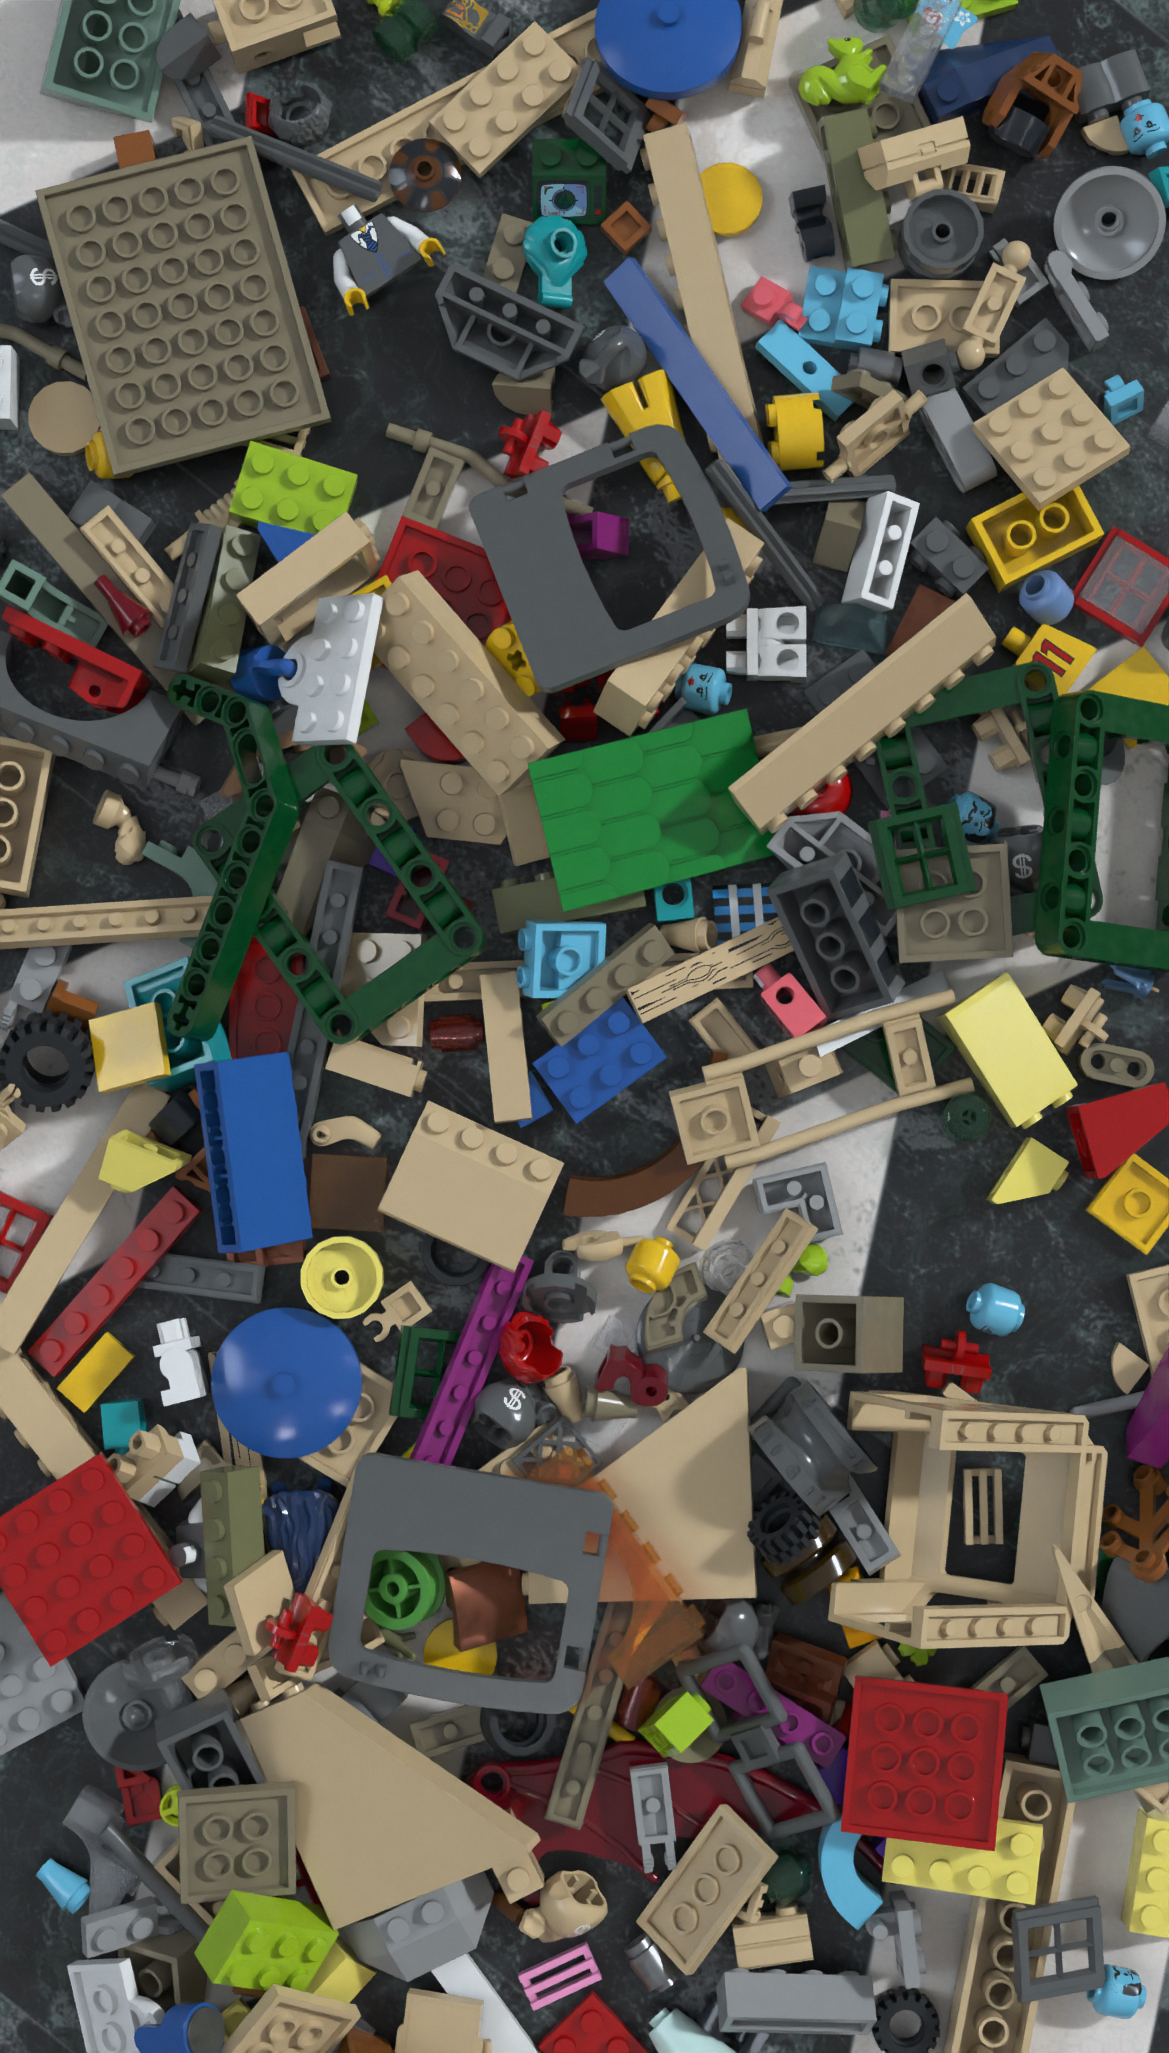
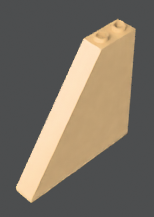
(690, 1498)
(371, 1809)

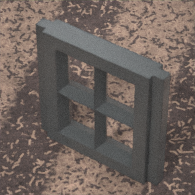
(581, 96)
(1059, 1983)

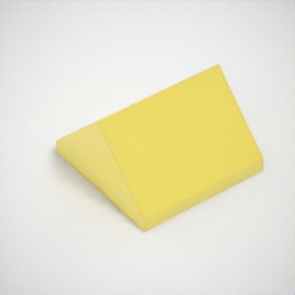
(341, 1974)

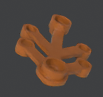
(1149, 1560)

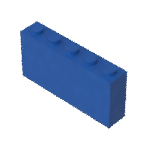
(253, 1152)

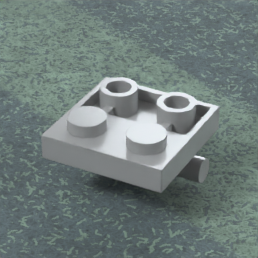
(904, 1924)

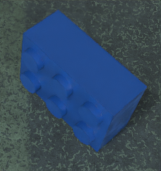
(600, 1061)

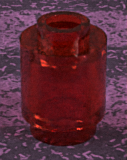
(457, 1033)
(638, 1703)

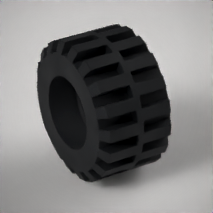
(55, 1033)

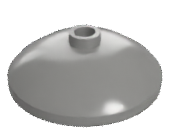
(1117, 247)

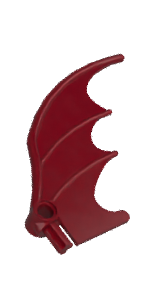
(610, 1815)

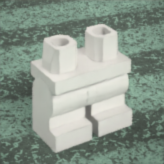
(773, 644)
(180, 1362)

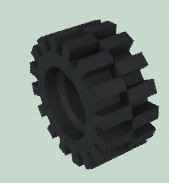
(783, 1528)

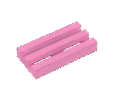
(565, 1989)

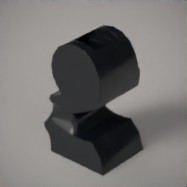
(813, 227)
(709, 2021)

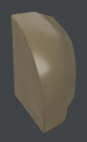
(527, 395)
(209, 1460)

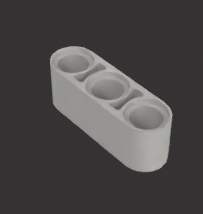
(957, 444)

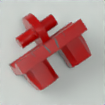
(523, 443)
(956, 1358)
(294, 1630)

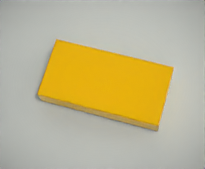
(96, 1372)

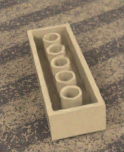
(461, 684)
(641, 685)

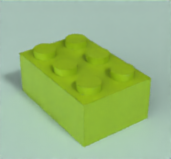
(290, 491)
(265, 1942)

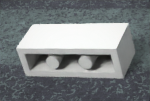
(880, 551)

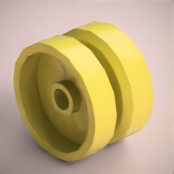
(320, 1283)

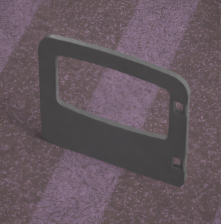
(548, 587)
(479, 1518)

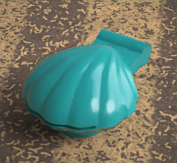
(555, 254)

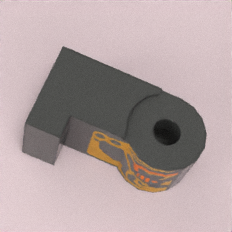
(477, 26)

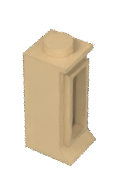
(377, 1067)

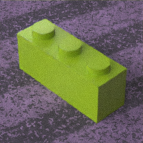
(677, 1723)

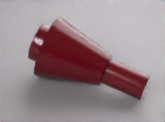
(129, 614)

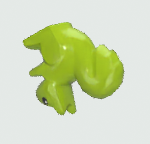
(850, 80)

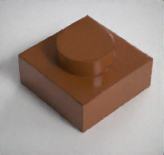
(626, 228)

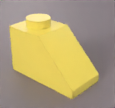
(137, 1161)
(1030, 1174)

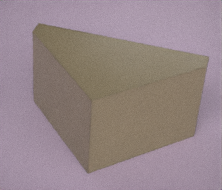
(839, 534)

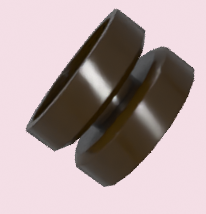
(815, 1568)

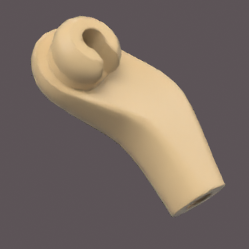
(343, 1128)

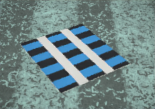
(741, 909)

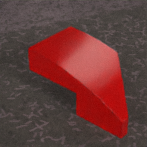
(140, 1795)

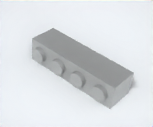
(795, 2002)

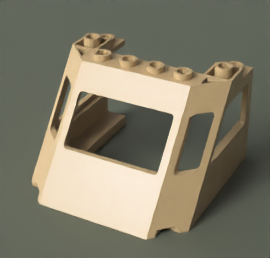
(1057, 1507)

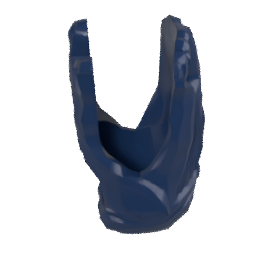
(299, 1526)

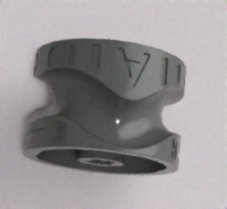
(812, 1448)

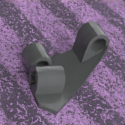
(1137, 1609)

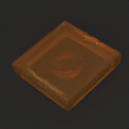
(347, 1192)

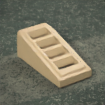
(981, 175)

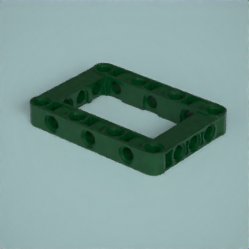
(972, 696)
(1070, 833)
(405, 854)

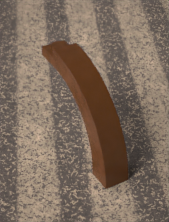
(635, 1188)

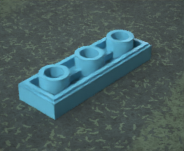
(793, 357)

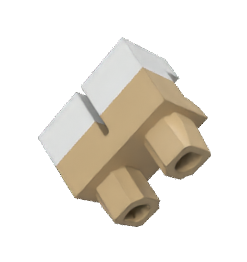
(154, 1464)

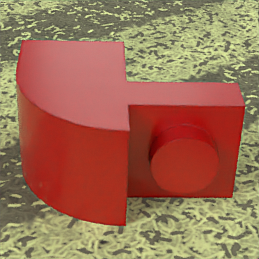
(433, 742)

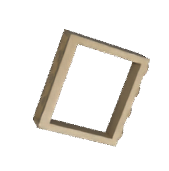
(327, 565)

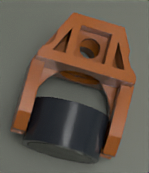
(1050, 82)
(172, 1125)

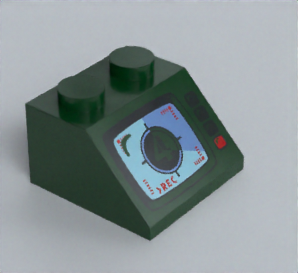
(568, 181)

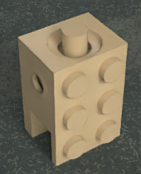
(272, 29)

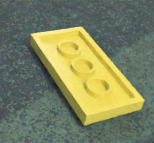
(1000, 1874)

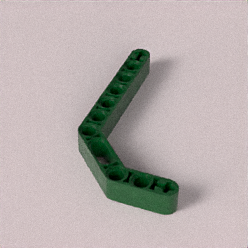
(252, 859)

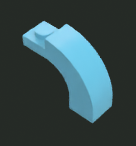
(846, 1888)

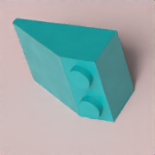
(161, 987)

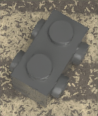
(947, 559)

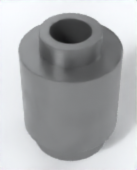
(880, 363)
(650, 1963)

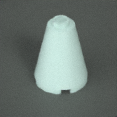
(680, 2034)

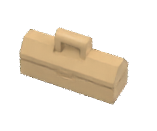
(756, 49)
(924, 149)

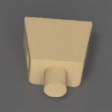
(802, 1070)

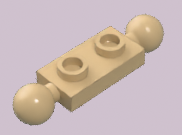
(993, 305)

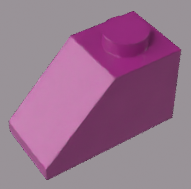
(600, 535)

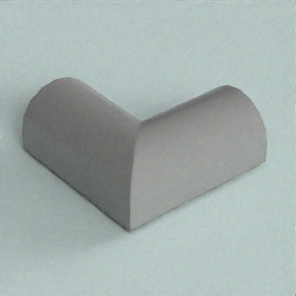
(803, 1188)

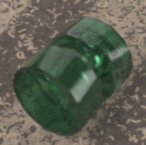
(882, 14)
(403, 30)

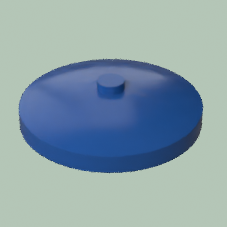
(668, 44)
(286, 1382)

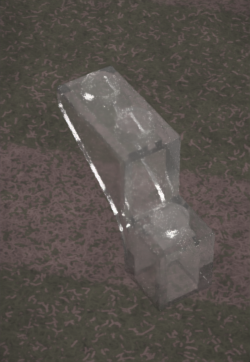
(109, 1874)

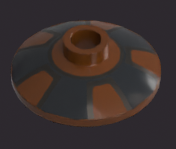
(429, 191)

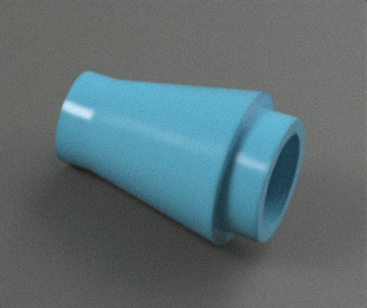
(64, 1885)

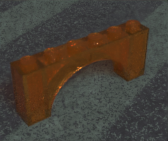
(660, 1618)

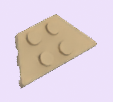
(455, 802)

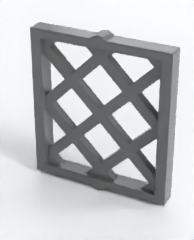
(560, 1423)

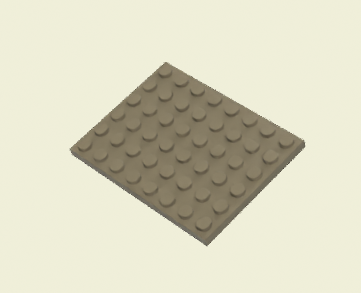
(183, 306)

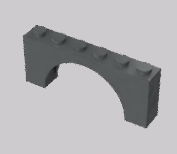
(121, 746)

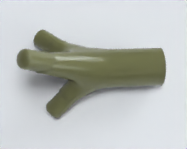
(395, 1643)

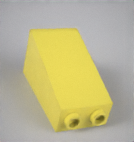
(1008, 1051)

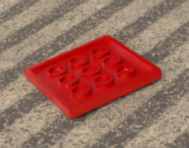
(453, 569)
(80, 1560)
(924, 1762)

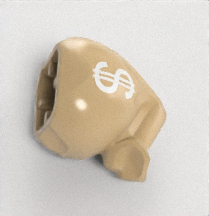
(567, 1907)

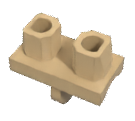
(1012, 751)
(1085, 1007)

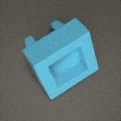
(1122, 400)

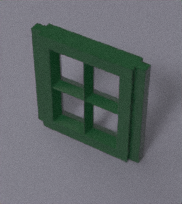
(955, 849)
(406, 1368)

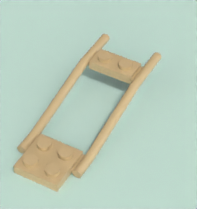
(718, 1116)

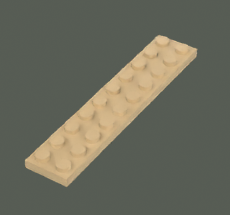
(374, 148)

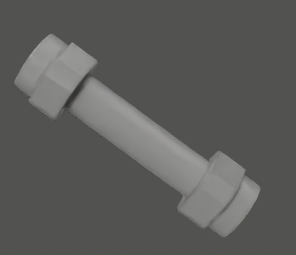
(185, 782)

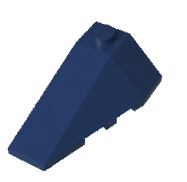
(968, 75)

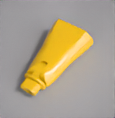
(644, 406)

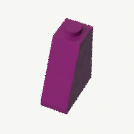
(1149, 1426)

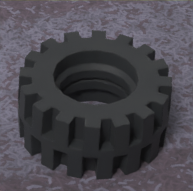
(906, 2000)

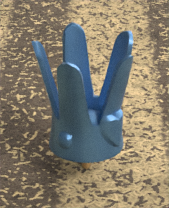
(1140, 981)

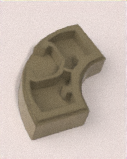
(669, 1308)

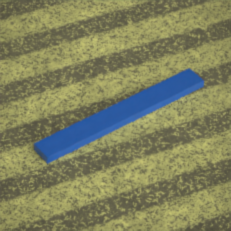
(697, 384)

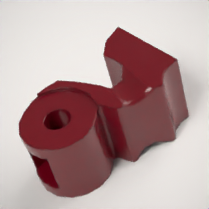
(647, 1381)

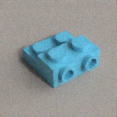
(843, 307)
(558, 955)

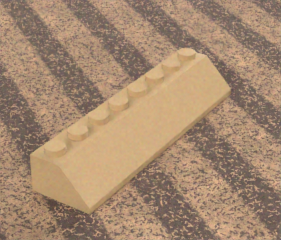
(864, 715)

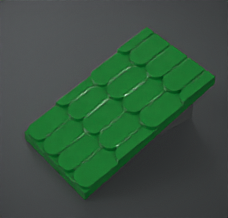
(647, 809)

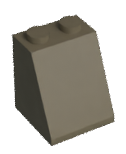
(848, 1334)

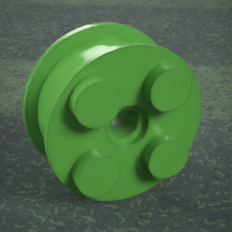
(404, 1588)

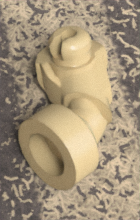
(131, 837)

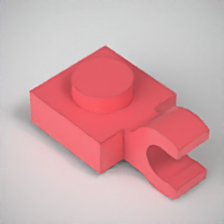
(772, 303)

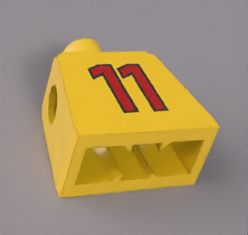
(1053, 647)

